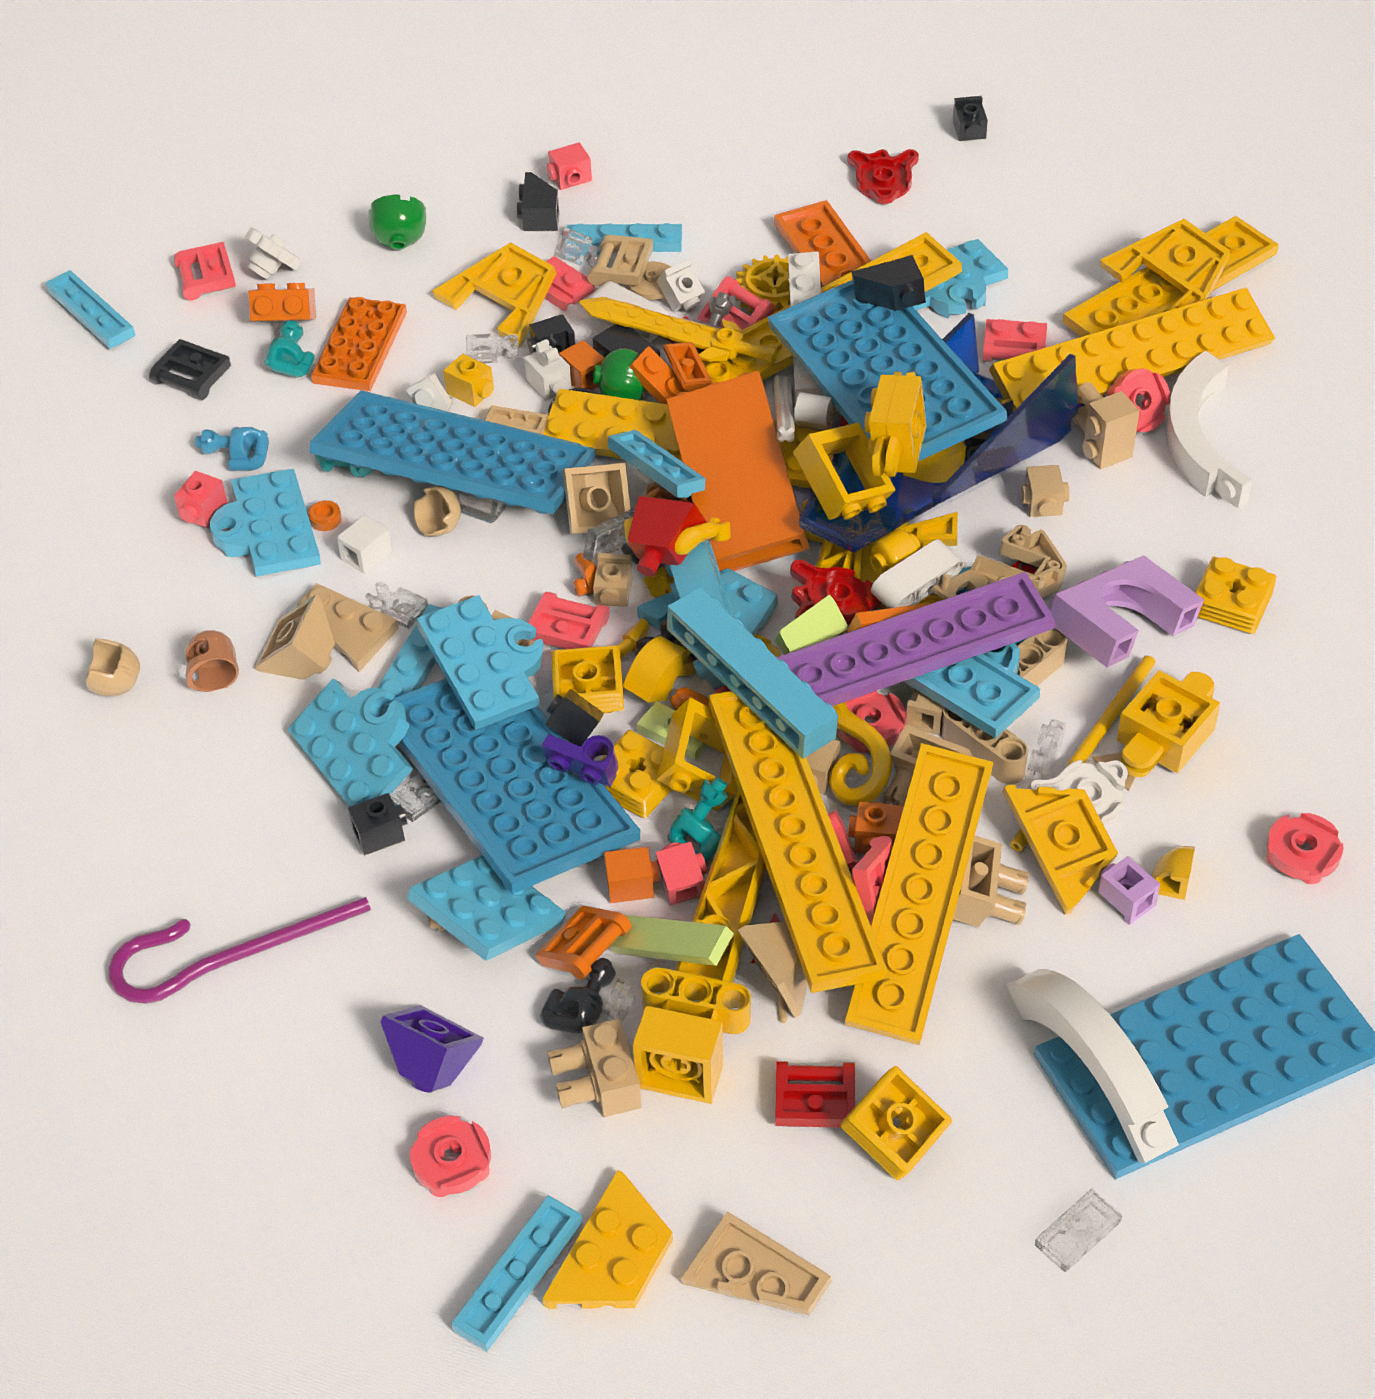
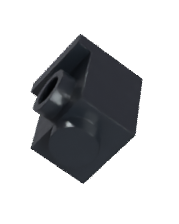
(969, 118)
(555, 330)

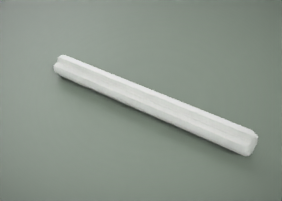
(784, 408)

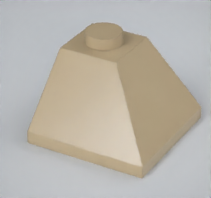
(595, 495)
(299, 643)
(778, 960)

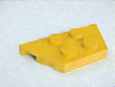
(1064, 838)
(613, 1252)

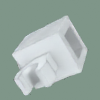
(547, 370)

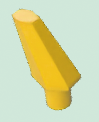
(633, 635)

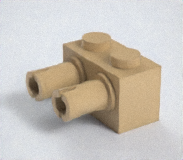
(1108, 425)
(904, 760)
(979, 887)
(611, 1067)

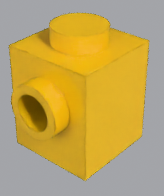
(468, 380)

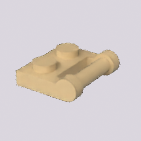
(629, 263)

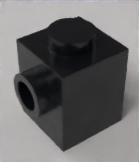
(377, 823)

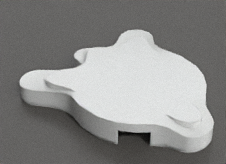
(1102, 783)

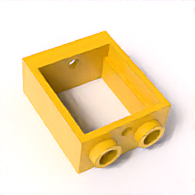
(813, 458)
(696, 721)

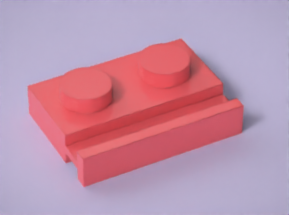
(568, 285)

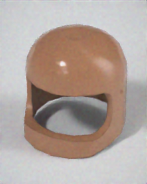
(213, 659)

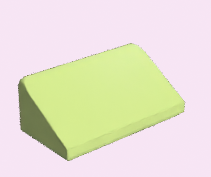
(812, 627)

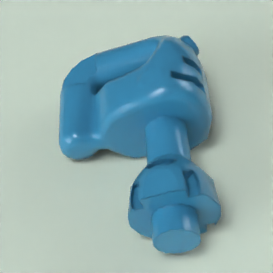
(240, 444)

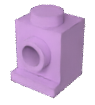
(1129, 889)

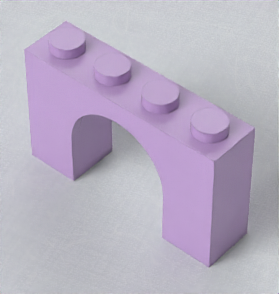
(1140, 585)

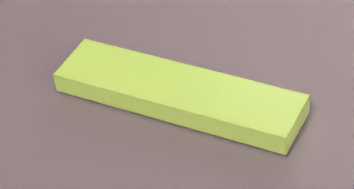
(673, 940)

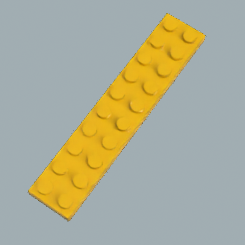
(933, 262)
(1158, 343)
(594, 417)
(799, 851)

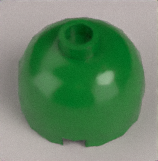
(397, 221)

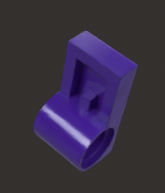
(580, 760)

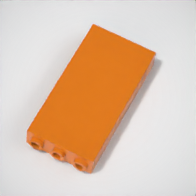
(733, 443)

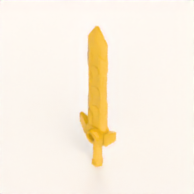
(718, 343)

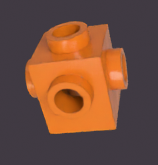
(874, 821)

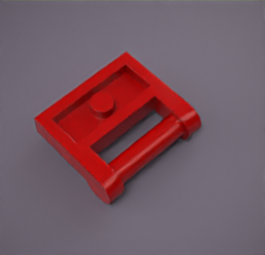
(813, 1103)

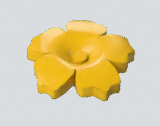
(660, 583)

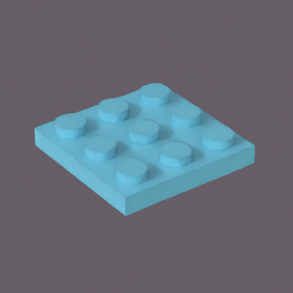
(481, 909)

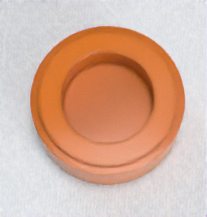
(324, 515)

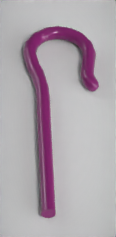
(218, 959)

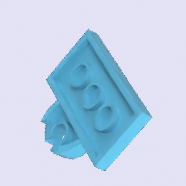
(979, 269)
(267, 524)
(483, 659)
(982, 689)
(353, 741)

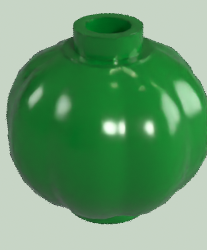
(616, 377)

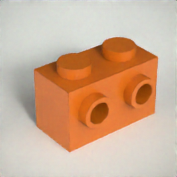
(282, 304)

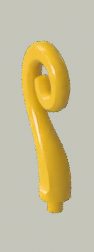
(881, 761)

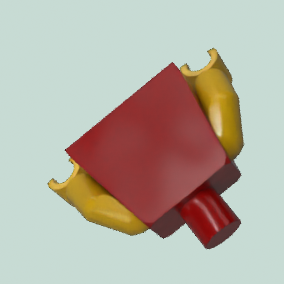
(668, 531)

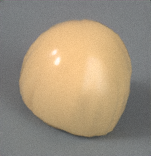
(112, 668)

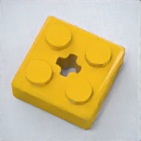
(1235, 594)
(590, 673)
(637, 774)
(919, 1125)

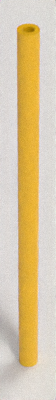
(1102, 726)

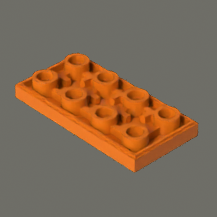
(359, 344)

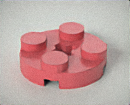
(1155, 396)
(886, 708)
(1302, 864)
(450, 1176)

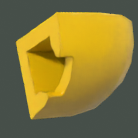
(1174, 871)

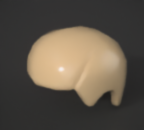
(437, 511)

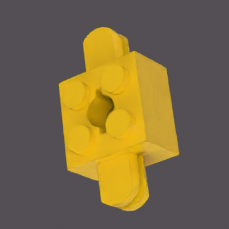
(896, 424)
(1167, 722)

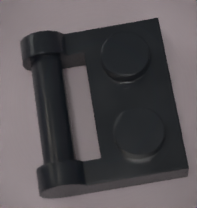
(193, 361)

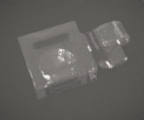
(576, 248)

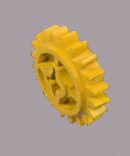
(766, 280)

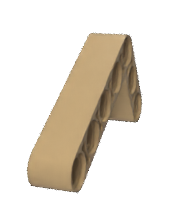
(1037, 661)

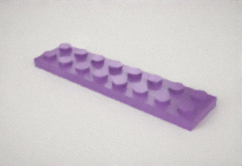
(922, 640)

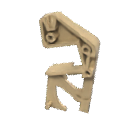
(1016, 545)

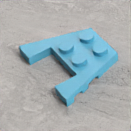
(748, 602)

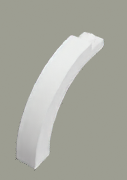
(1187, 444)
(1106, 1052)

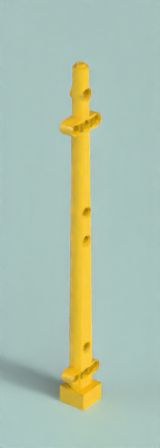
(682, 1039)

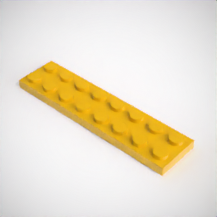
(1150, 294)
(921, 891)

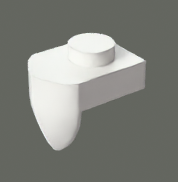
(430, 393)

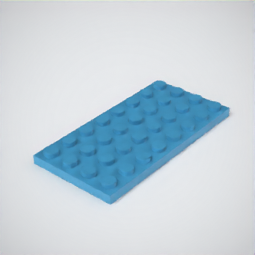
(853, 343)
(451, 451)
(506, 794)
(1224, 1049)

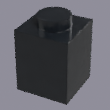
(573, 717)

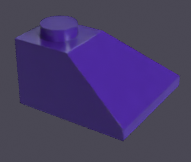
(428, 1047)

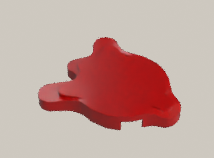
(882, 175)
(838, 582)

